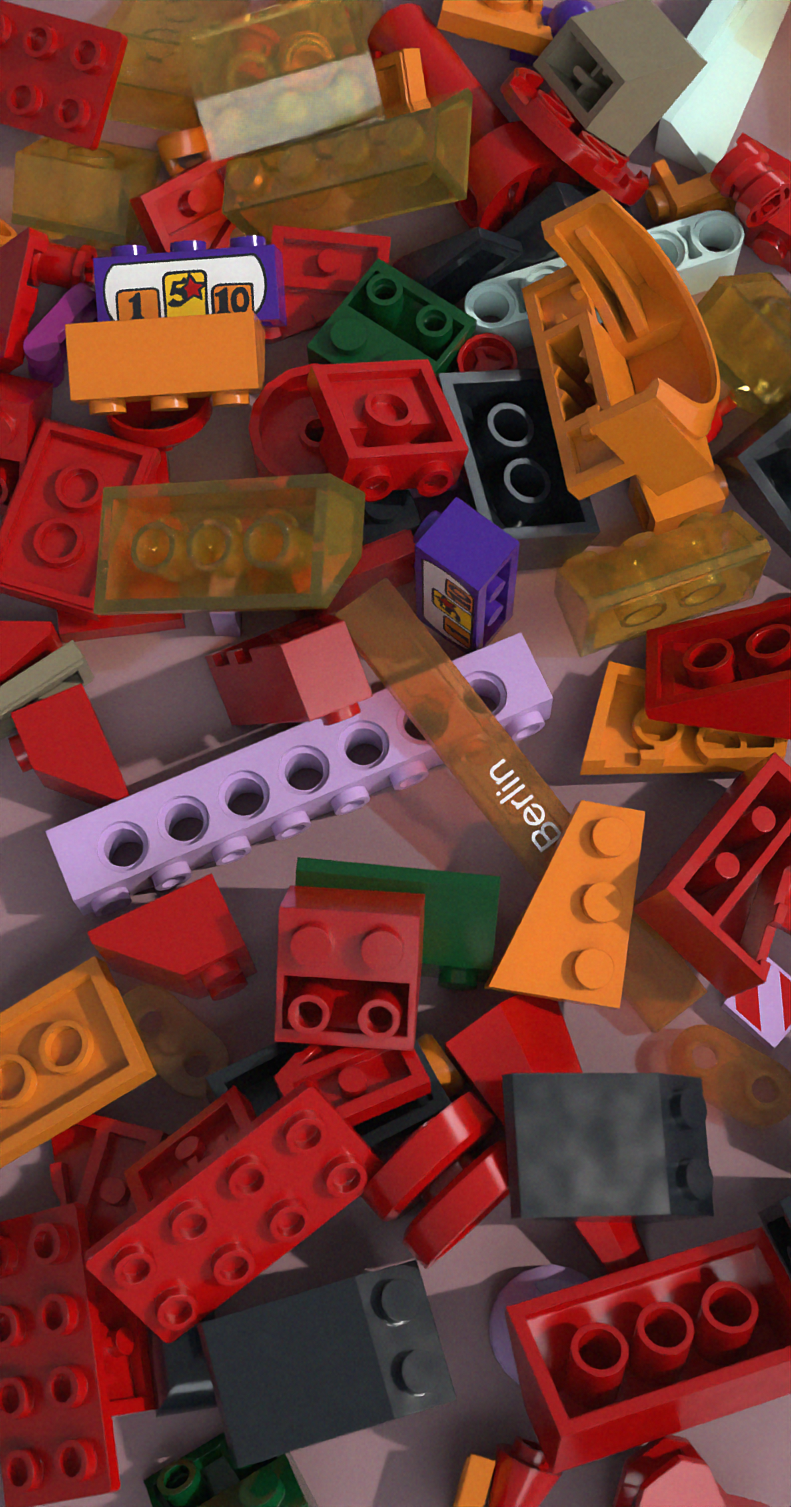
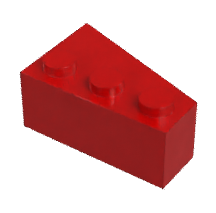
(292, 674)
(729, 881)

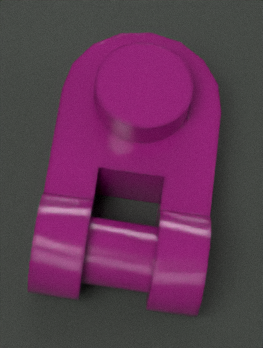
(46, 343)

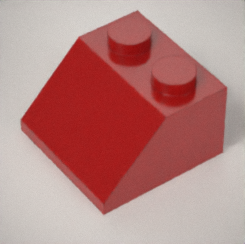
(179, 943)

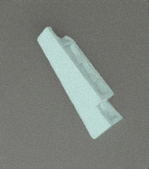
(735, 43)

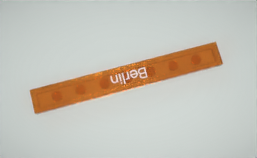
(498, 776)

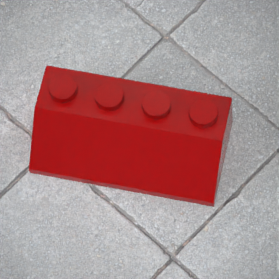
(654, 1348)

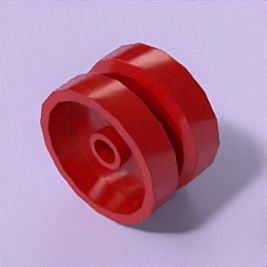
(287, 427)
(439, 1170)

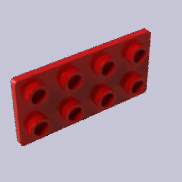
(57, 74)
(228, 1203)
(65, 1363)

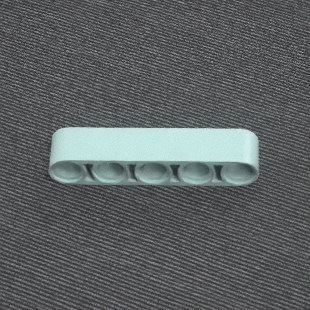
(680, 240)

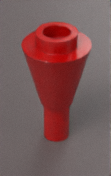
(521, 1475)

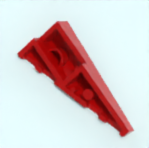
(532, 1037)

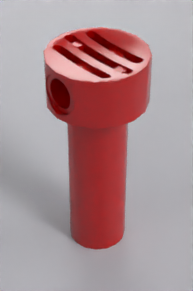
(504, 157)

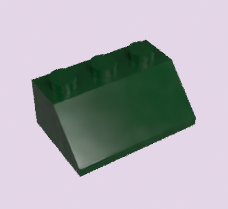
(457, 913)

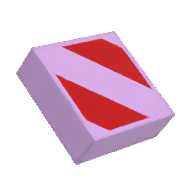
(765, 1008)

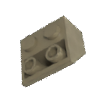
(620, 69)

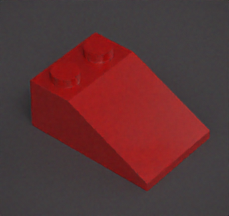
(724, 671)

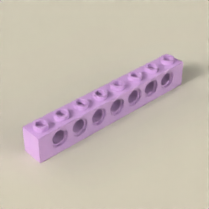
(87, 843)

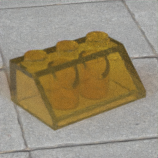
(280, 74)
(660, 579)

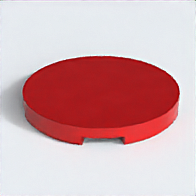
(567, 138)

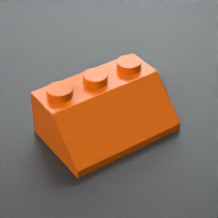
(166, 361)

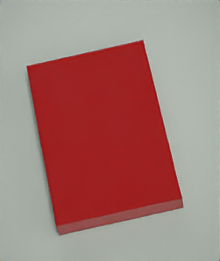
(56, 514)

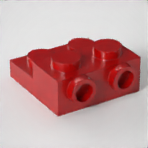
(387, 427)

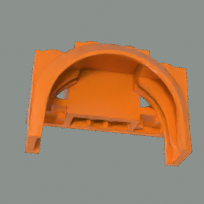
(646, 385)

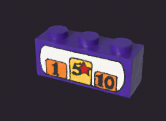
(192, 281)
(464, 576)

